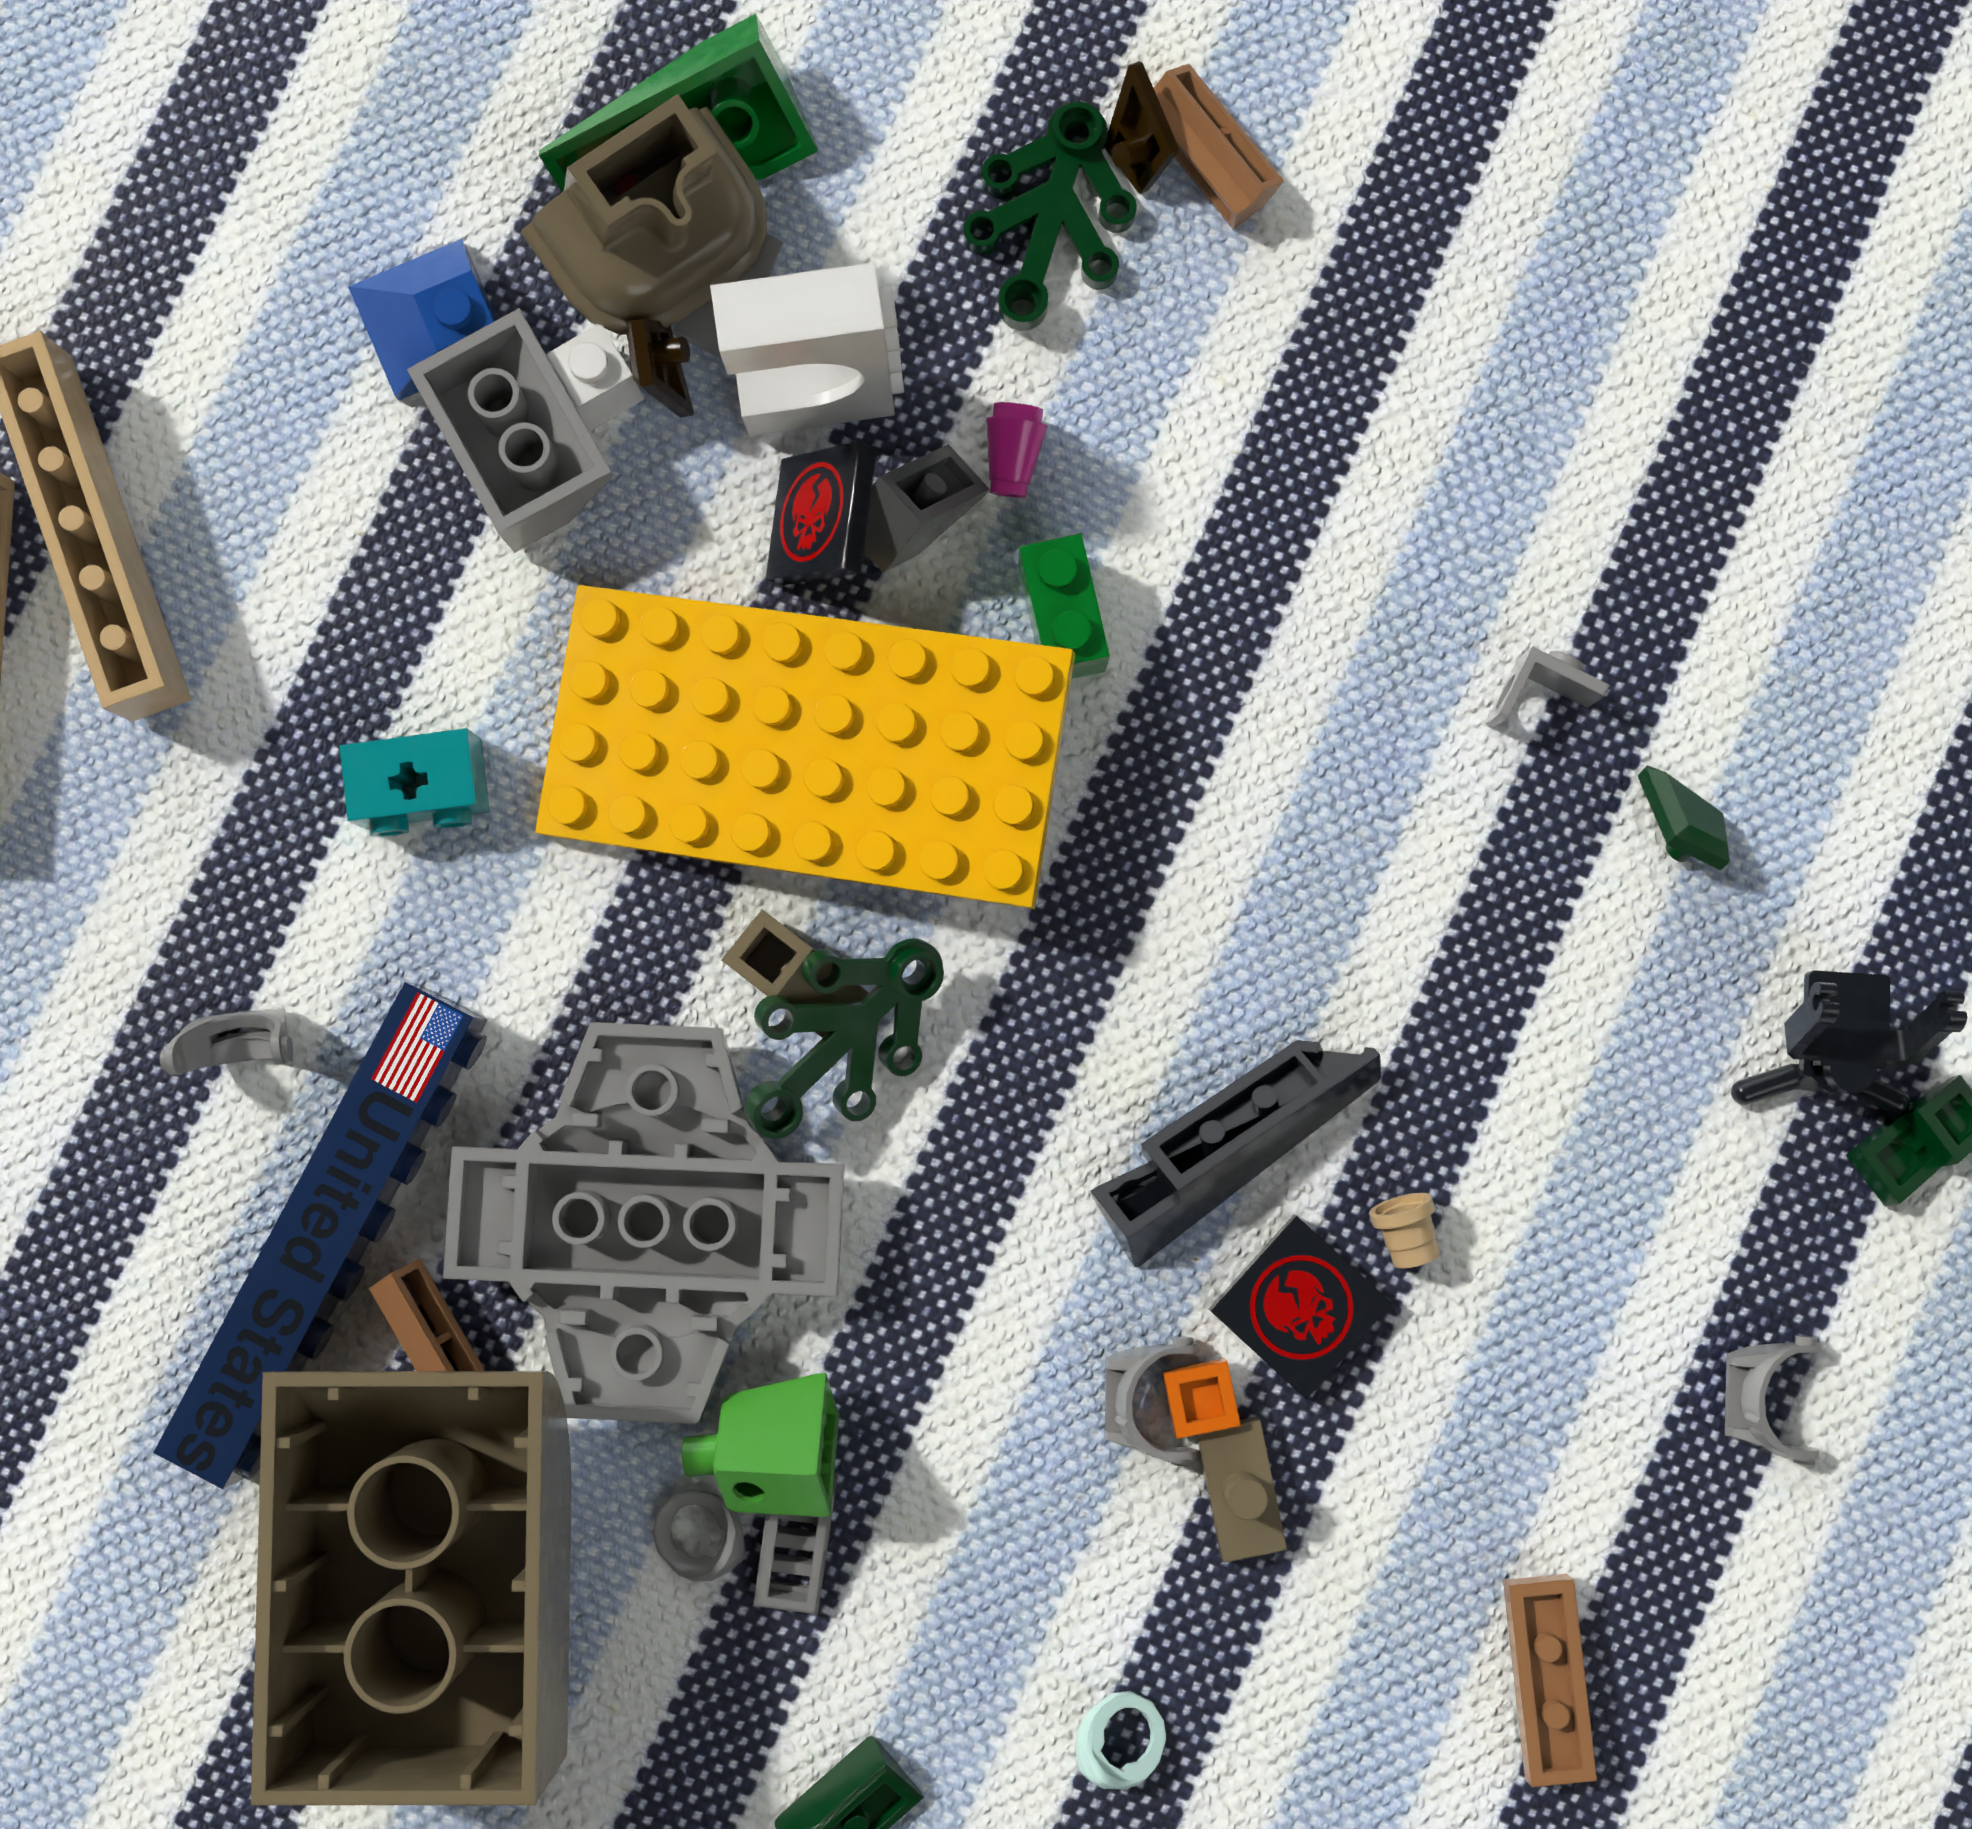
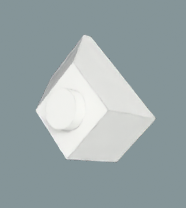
(595, 376)

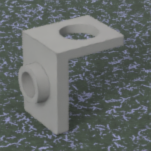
(1553, 670)

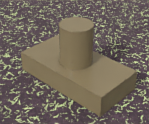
(1241, 1491)

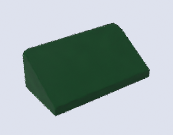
(857, 1793)

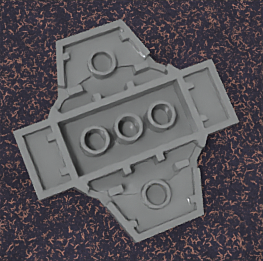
(644, 1222)

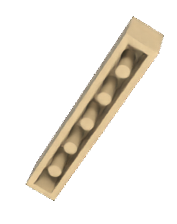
(87, 530)

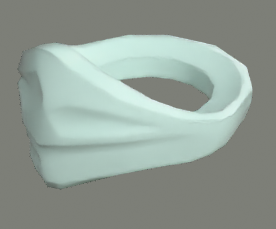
(1091, 1740)

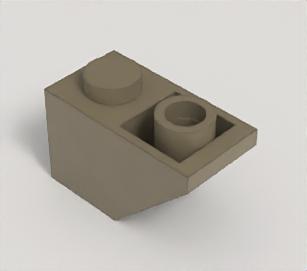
(773, 961)

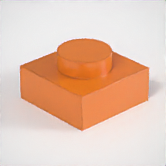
(1201, 1398)

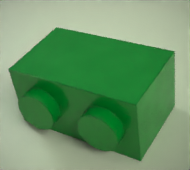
(1064, 601)

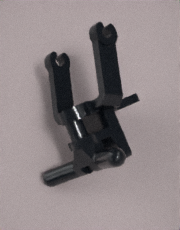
(1846, 1036)

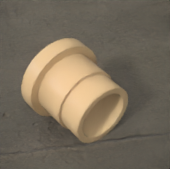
(1407, 1229)

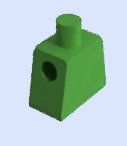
(772, 1448)

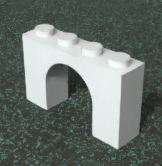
(810, 347)

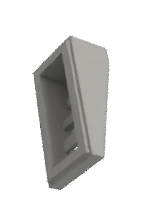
(792, 1595)

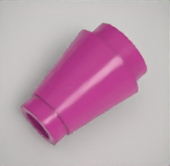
(1013, 447)

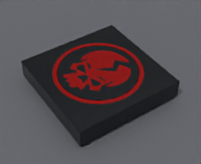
(821, 514)
(1300, 1306)

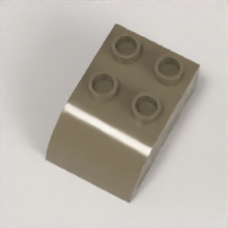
(411, 1588)

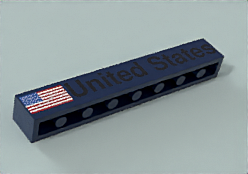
(324, 1231)

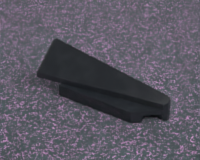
(1229, 1143)

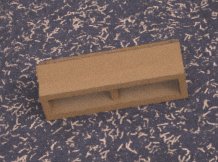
(1215, 147)
(413, 1329)

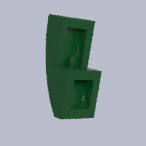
(1917, 1143)

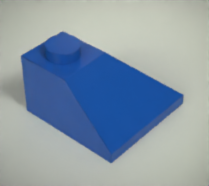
(421, 310)

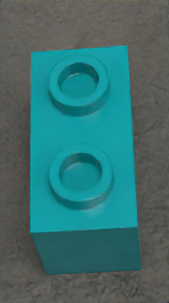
(381, 769)

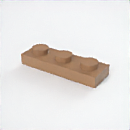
(1549, 1680)

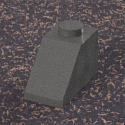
(918, 505)

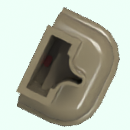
(652, 220)

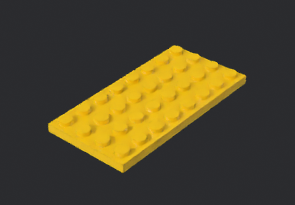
(807, 744)

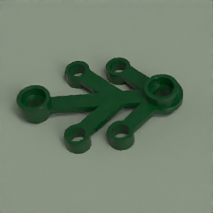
(1052, 205)
(850, 1029)

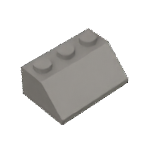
(512, 429)

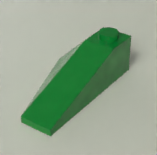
(731, 75)

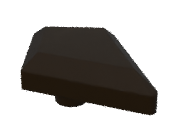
(1139, 131)
(657, 364)

